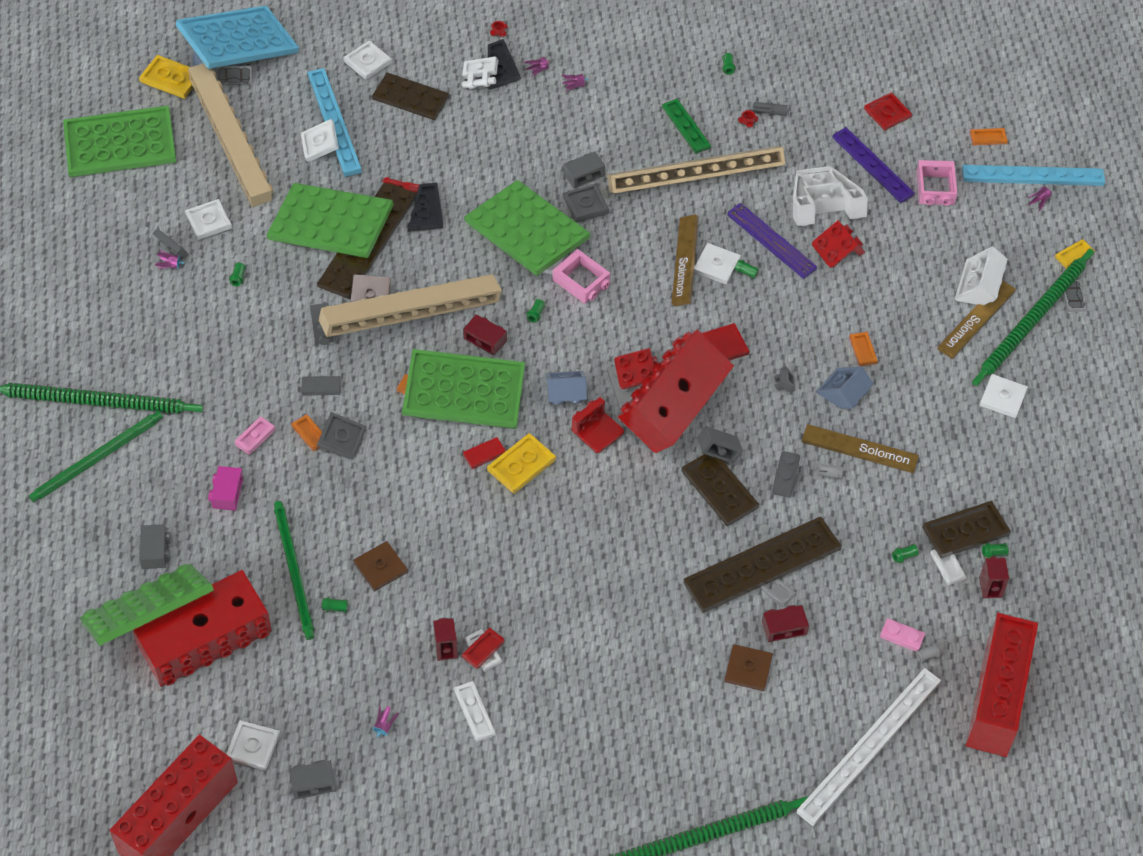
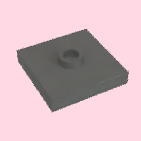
(585, 203)
(341, 435)

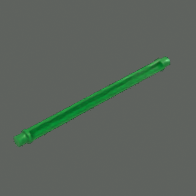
(95, 456)
(307, 626)

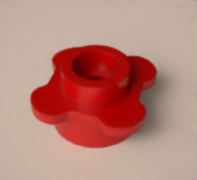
(498, 28)
(748, 118)

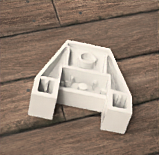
(824, 194)

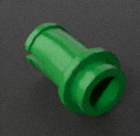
(728, 66)
(746, 268)
(236, 278)
(534, 314)
(995, 550)
(902, 554)
(334, 605)

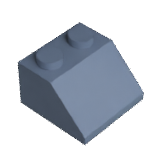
(846, 386)
(566, 387)

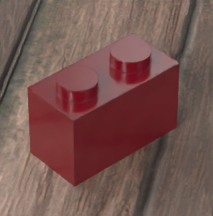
(485, 334)
(994, 577)
(785, 623)
(445, 639)

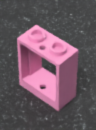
(936, 169)
(578, 258)

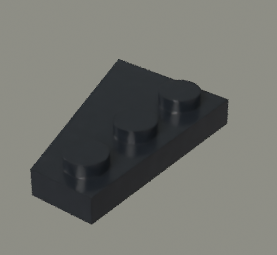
(507, 70)
(427, 209)

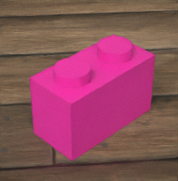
(226, 488)

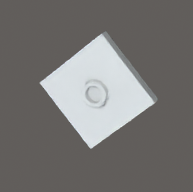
(367, 60)
(319, 140)
(208, 219)
(716, 263)
(1003, 396)
(253, 745)

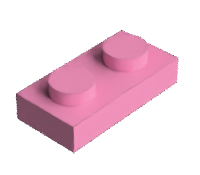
(254, 435)
(902, 635)

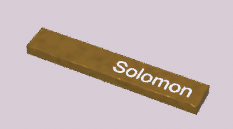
(685, 260)
(974, 322)
(860, 448)

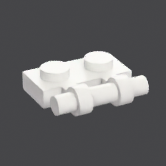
(479, 68)

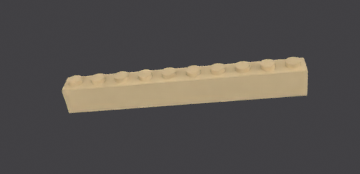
(230, 135)
(696, 169)
(409, 305)

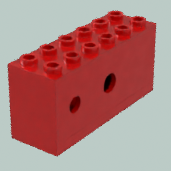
(675, 391)
(203, 629)
(1002, 685)
(176, 802)

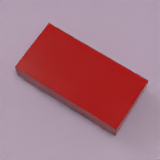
(484, 453)
(483, 648)

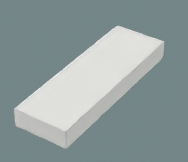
(474, 711)

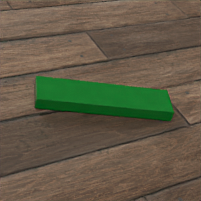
(686, 126)

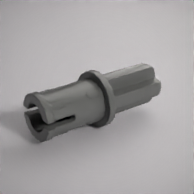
(770, 108)

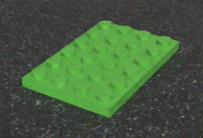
(119, 141)
(330, 220)
(527, 227)
(463, 388)
(145, 603)

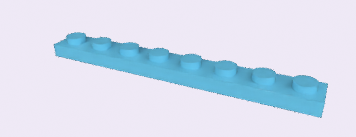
(330, 110)
(1033, 175)

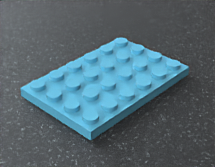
(237, 36)

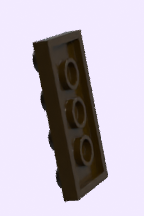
(410, 96)
(720, 488)
(966, 529)

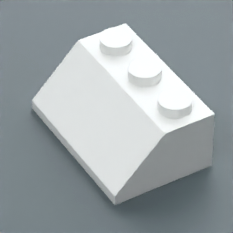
(982, 277)

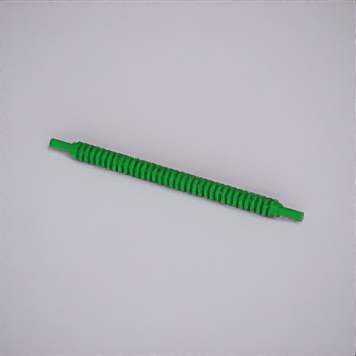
(1033, 316)
(97, 398)
(714, 829)

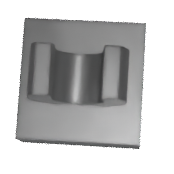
(786, 380)

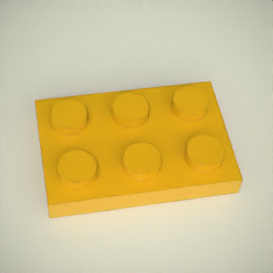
(167, 76)
(521, 463)

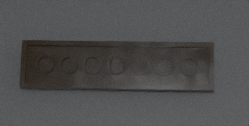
(343, 267)
(761, 564)

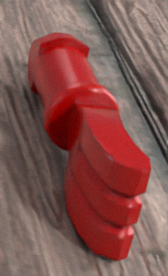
(406, 185)

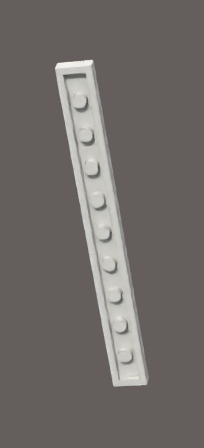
(868, 747)

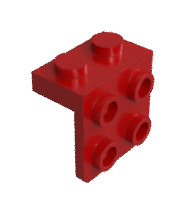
(837, 244)
(634, 367)
(595, 426)

